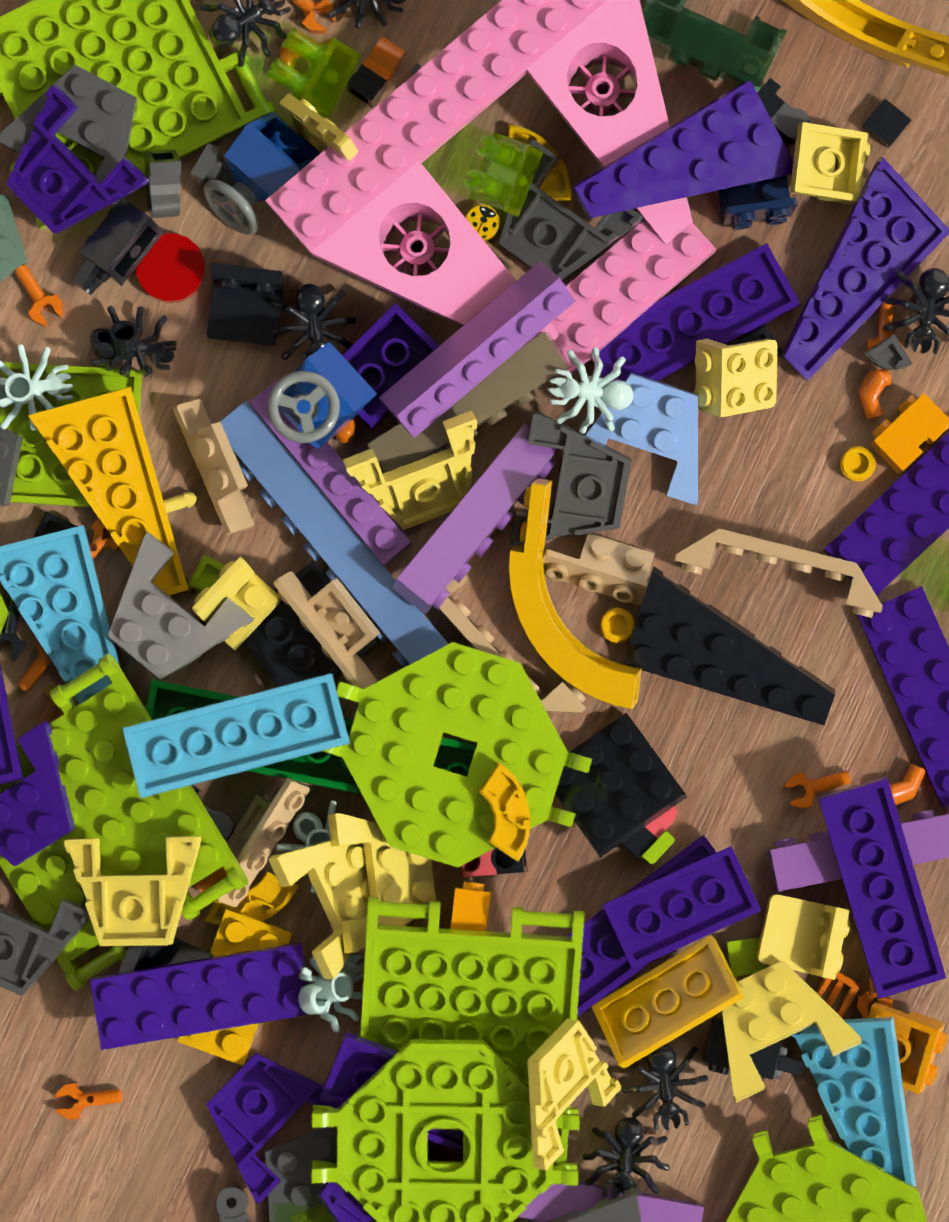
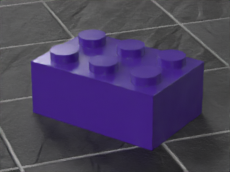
(386, 356)

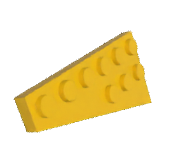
(112, 467)

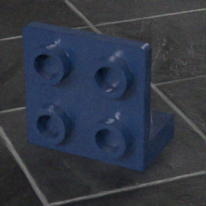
(756, 202)

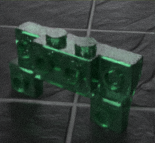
(710, 45)

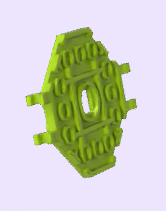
(400, 734)
(430, 1088)
(822, 1186)

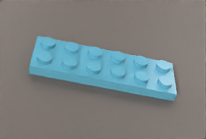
(236, 735)

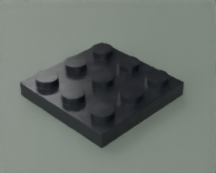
(286, 647)
(622, 789)

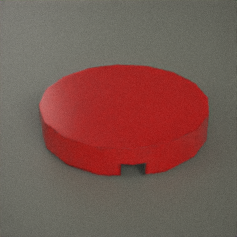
(172, 269)

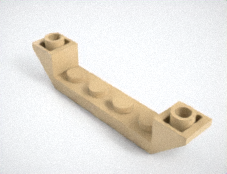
(702, 553)
(560, 700)

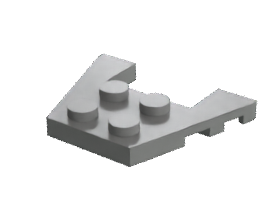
(160, 629)

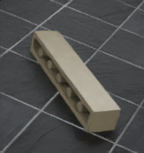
(508, 384)

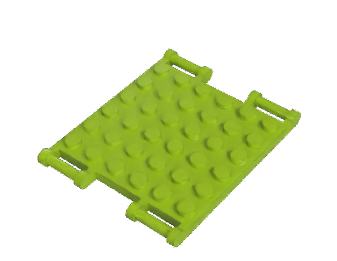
(140, 47)
(109, 807)
(470, 983)

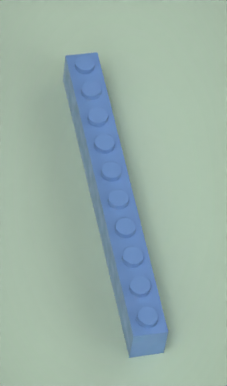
(328, 535)

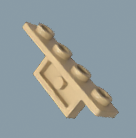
(216, 465)
(603, 568)
(335, 623)
(260, 831)

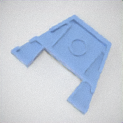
(660, 422)

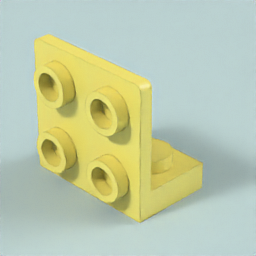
(244, 588)

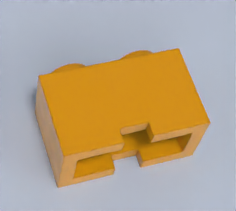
(918, 423)
(470, 907)

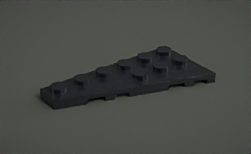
(709, 650)

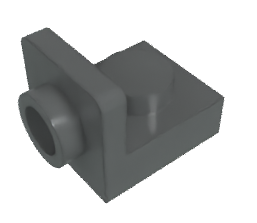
(212, 167)

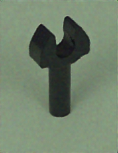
(9, 631)

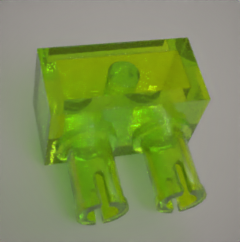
(327, 71)
(504, 173)

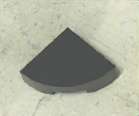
(888, 355)

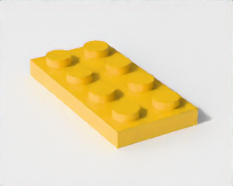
(236, 935)
(667, 1001)

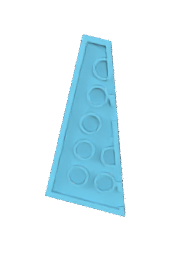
(61, 601)
(864, 1093)

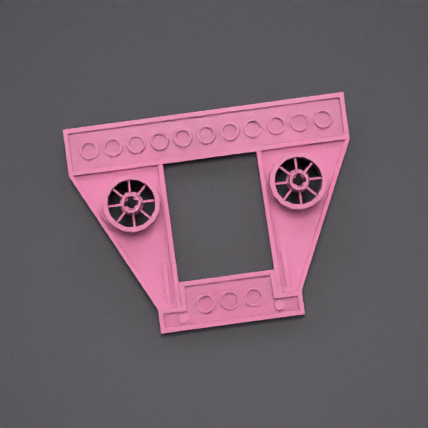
(353, 207)

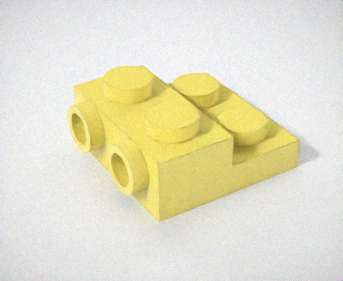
(829, 163)

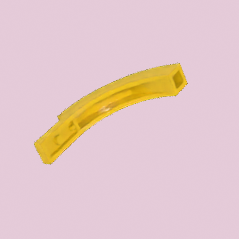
(878, 33)
(545, 629)

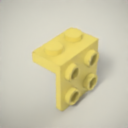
(735, 376)
(803, 935)

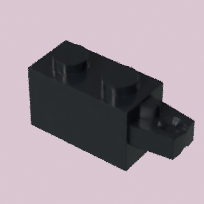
(116, 246)
(768, 1061)

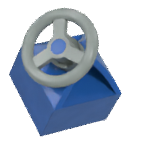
(261, 163)
(318, 398)

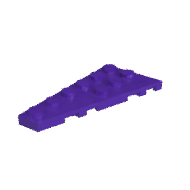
(705, 152)
(883, 234)

